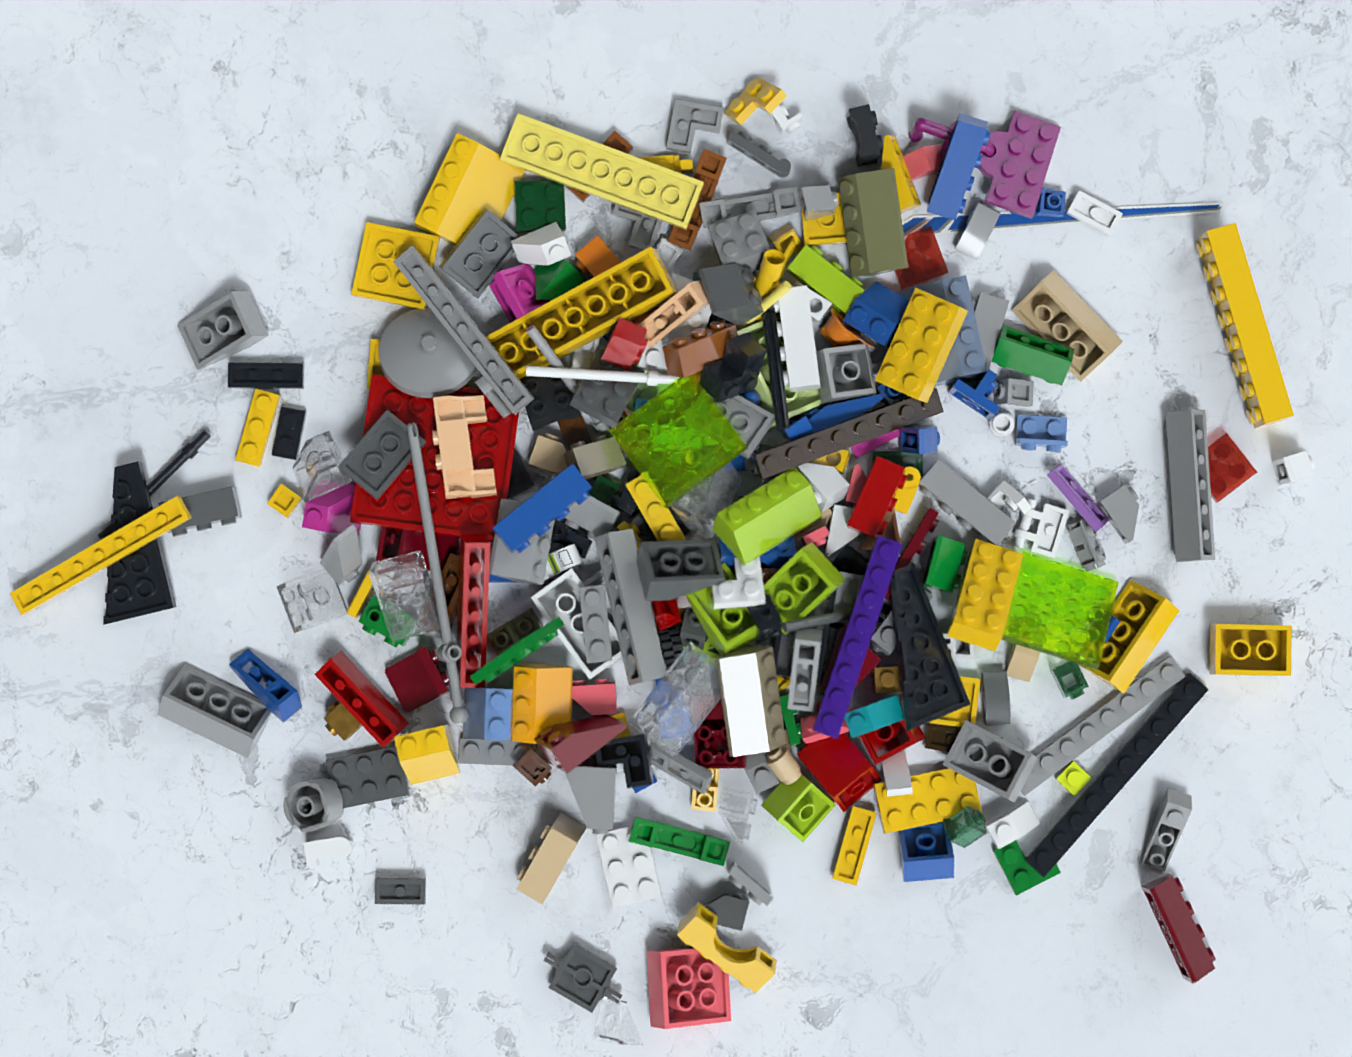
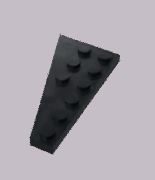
(140, 580)
(925, 663)

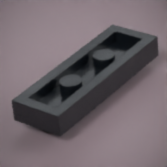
(266, 375)

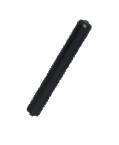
(775, 370)

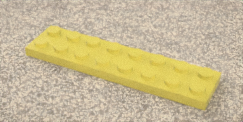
(601, 171)

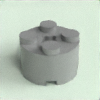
(313, 804)

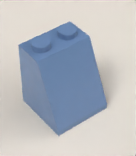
(488, 714)

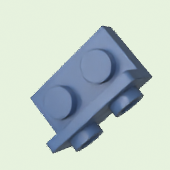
(1041, 432)

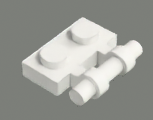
(1048, 532)

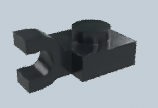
(566, 539)

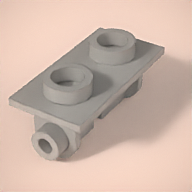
(1092, 553)

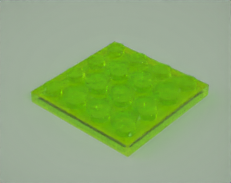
(678, 439)
(1060, 610)

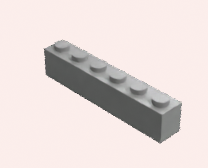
(1190, 485)
(630, 611)

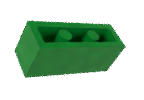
(1032, 355)

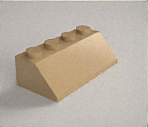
(1063, 317)

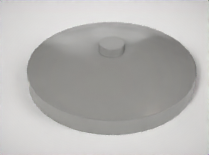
(423, 356)

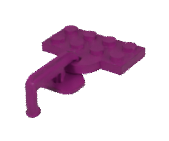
(1018, 159)

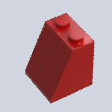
(839, 769)

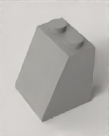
(595, 795)

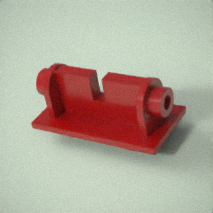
(666, 613)

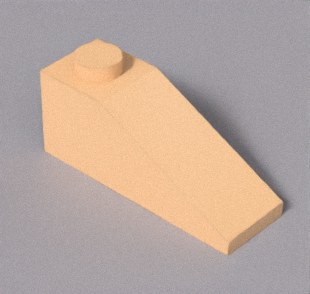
(675, 312)

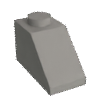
(817, 201)
(1121, 511)

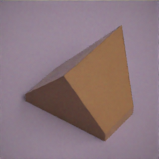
(891, 532)

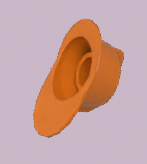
(842, 334)

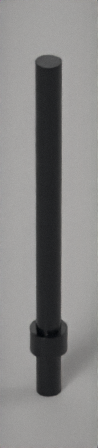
(189, 450)

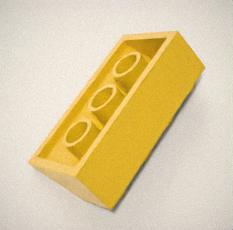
(1143, 621)

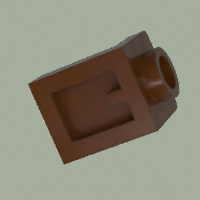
(533, 767)

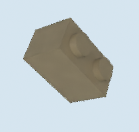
(597, 457)

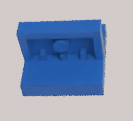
(977, 397)

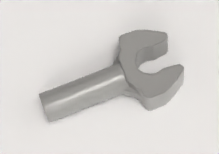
(493, 397)

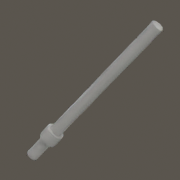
(570, 383)

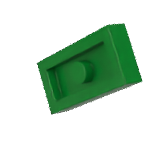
(793, 729)

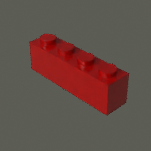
(361, 698)

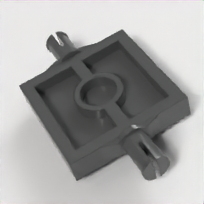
(582, 977)

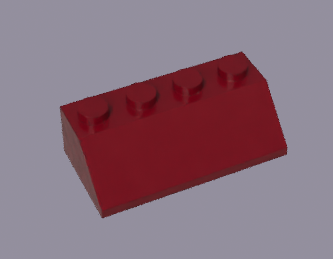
(1179, 927)

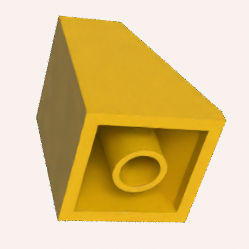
(427, 754)

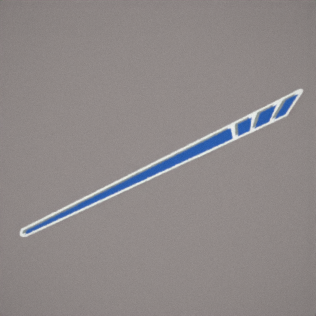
(1010, 221)

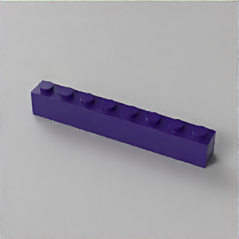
(857, 637)

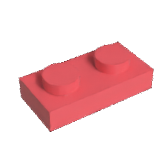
(816, 537)

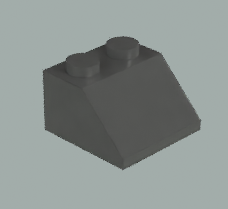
(731, 292)

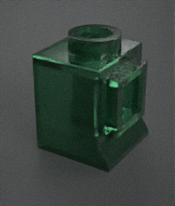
(1065, 669)
(965, 827)

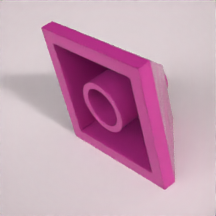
(331, 511)

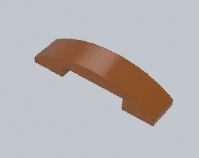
(708, 171)

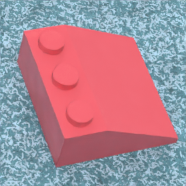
(686, 989)

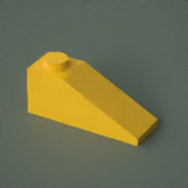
(894, 158)

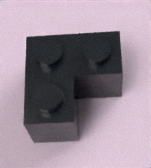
(737, 369)
(634, 755)

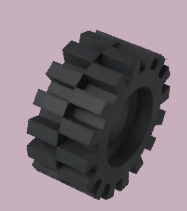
(670, 644)

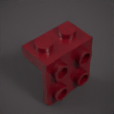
(418, 679)

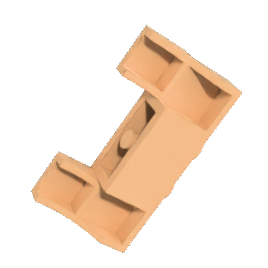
(455, 455)

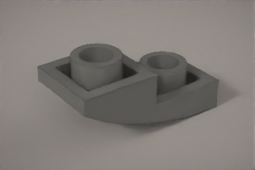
(996, 697)

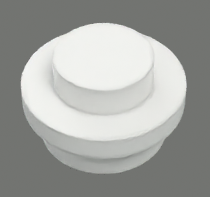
(1001, 424)

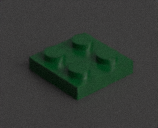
(538, 205)

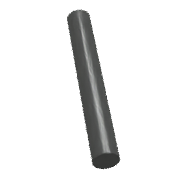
(816, 620)

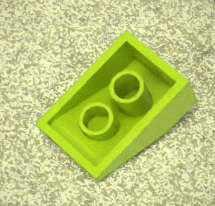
(802, 584)
(725, 627)

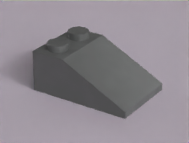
(678, 567)

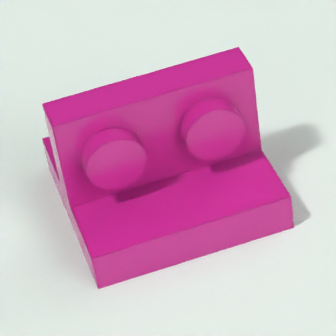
(516, 291)

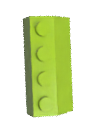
(768, 516)

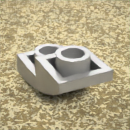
(977, 230)

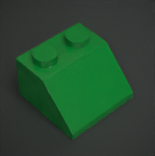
(943, 564)

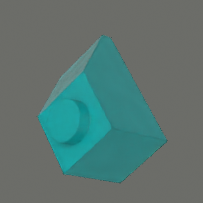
(874, 716)

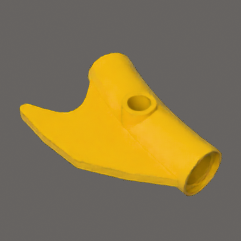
(771, 271)

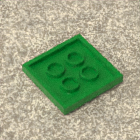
(518, 652)

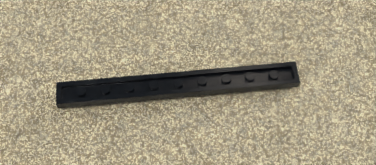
(1116, 775)

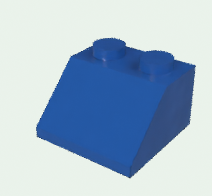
(877, 313)
(926, 853)

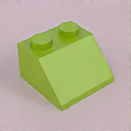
(798, 806)

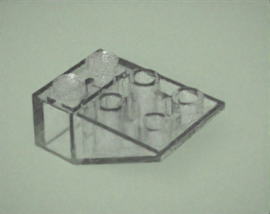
(702, 504)
(405, 595)

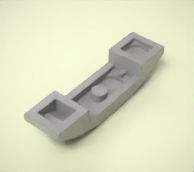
(767, 206)

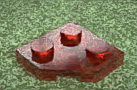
(923, 259)
(1227, 467)

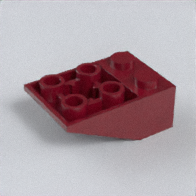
(401, 542)
(712, 743)

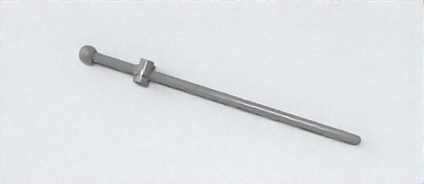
(448, 651)

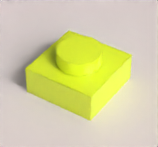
(1073, 778)

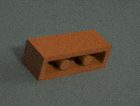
(701, 347)

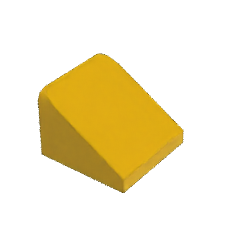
(782, 237)

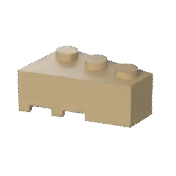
(550, 857)

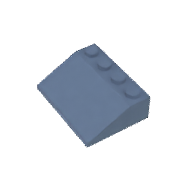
(966, 356)

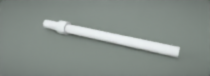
(652, 378)

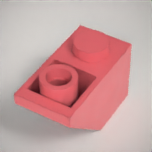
(596, 698)

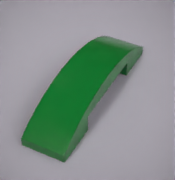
(679, 841)

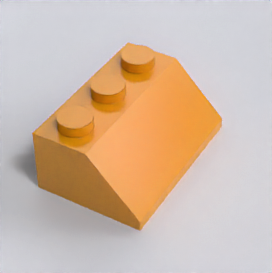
(540, 699)

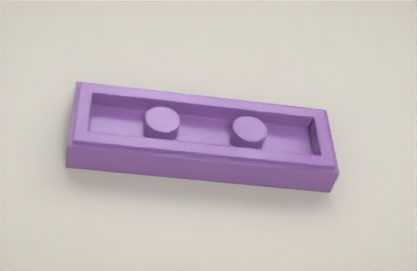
(1078, 497)

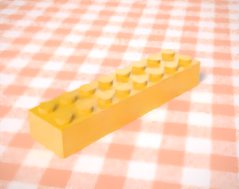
(586, 311)
(1244, 326)

